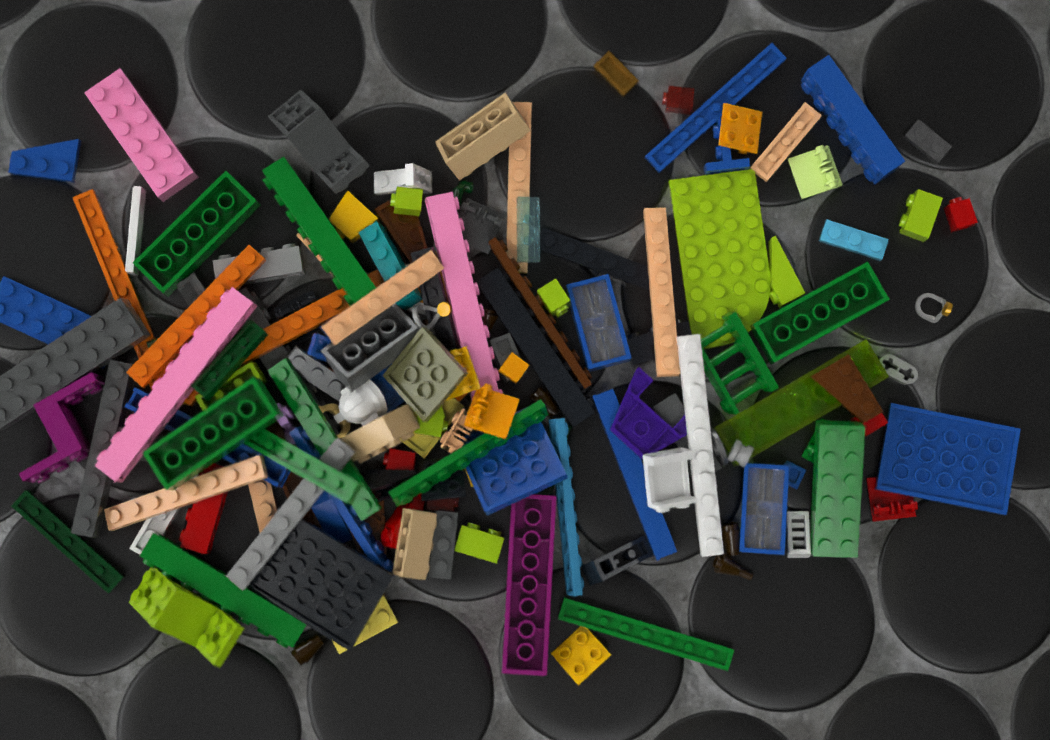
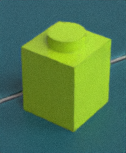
(407, 201)

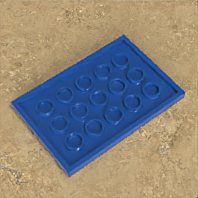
(947, 459)

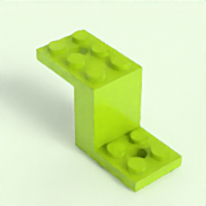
(185, 616)

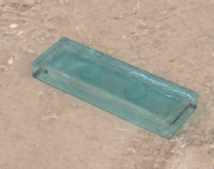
(528, 229)

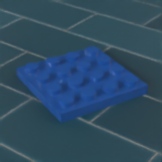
(515, 469)

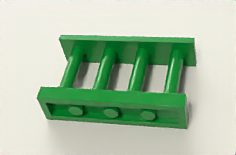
(753, 362)

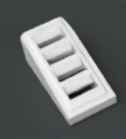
(798, 553)

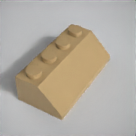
(482, 136)

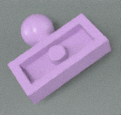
(287, 422)

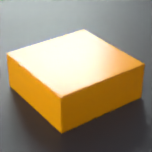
(513, 367)

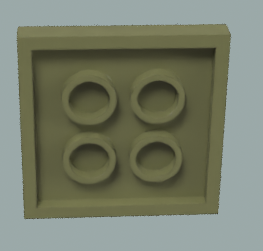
(425, 374)

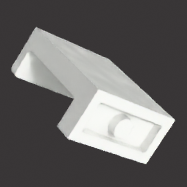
(668, 479)

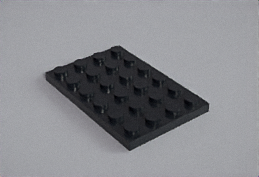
(323, 583)

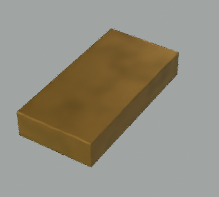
(616, 73)

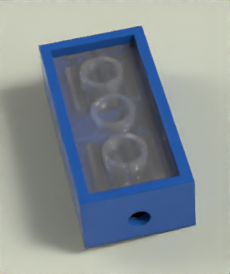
(598, 323)
(764, 508)

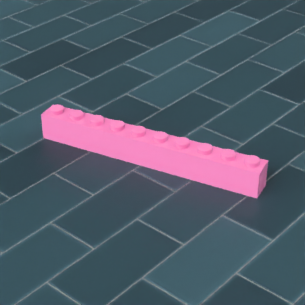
(460, 287)
(175, 386)

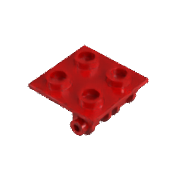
(889, 505)

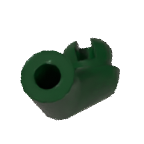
(463, 186)

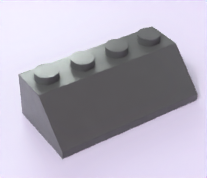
(370, 347)

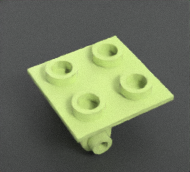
(815, 171)

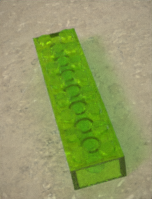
(794, 405)

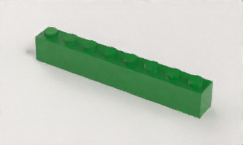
(318, 230)
(215, 586)

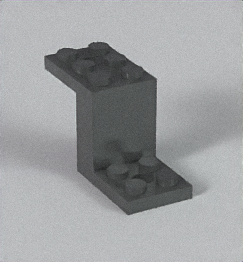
(318, 141)

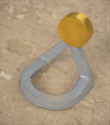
(947, 307)
(443, 309)

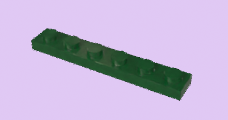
(68, 543)

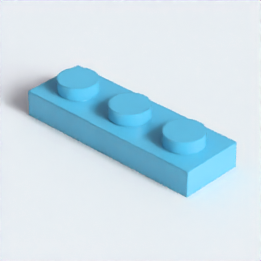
(853, 240)

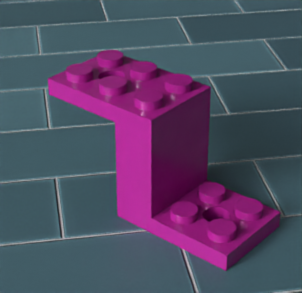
(63, 428)

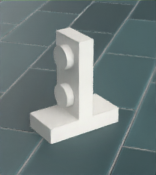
(410, 177)

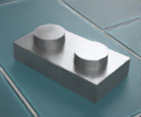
(927, 141)

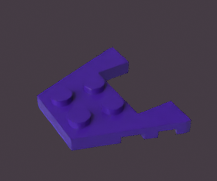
(639, 425)

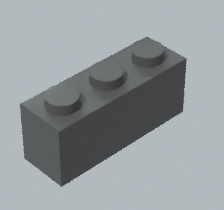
(444, 545)

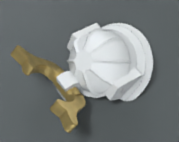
(357, 407)

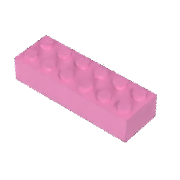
(141, 135)

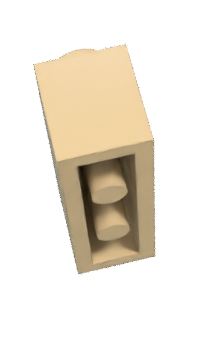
(414, 544)

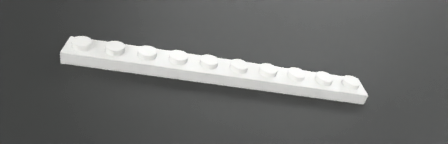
(700, 442)

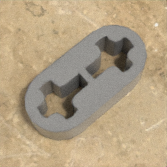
(900, 365)

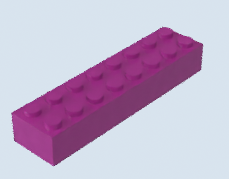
(529, 586)

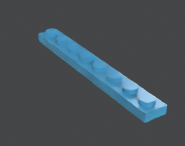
(567, 515)

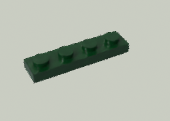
(229, 360)

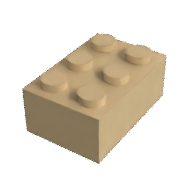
(381, 433)

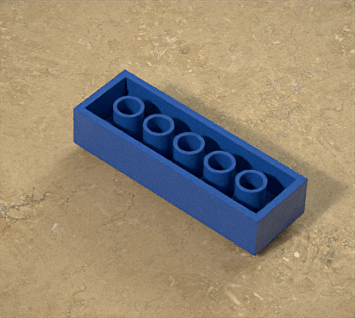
(851, 120)

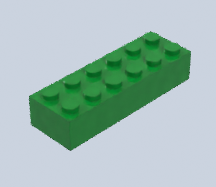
(196, 233)
(819, 313)
(213, 434)
(837, 488)

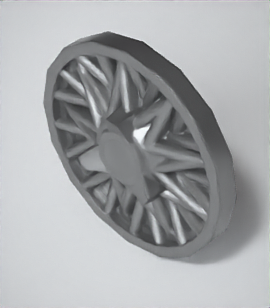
(718, 449)

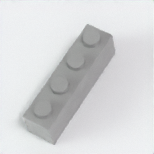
(278, 265)

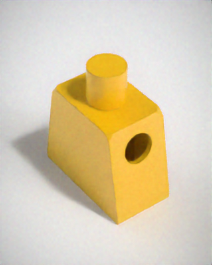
(351, 217)

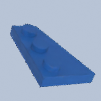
(49, 161)

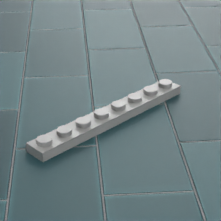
(286, 519)

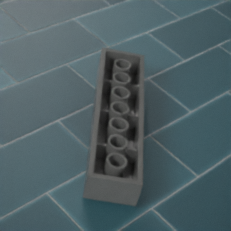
(69, 359)

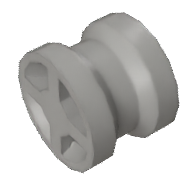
(740, 453)

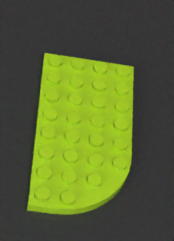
(721, 250)

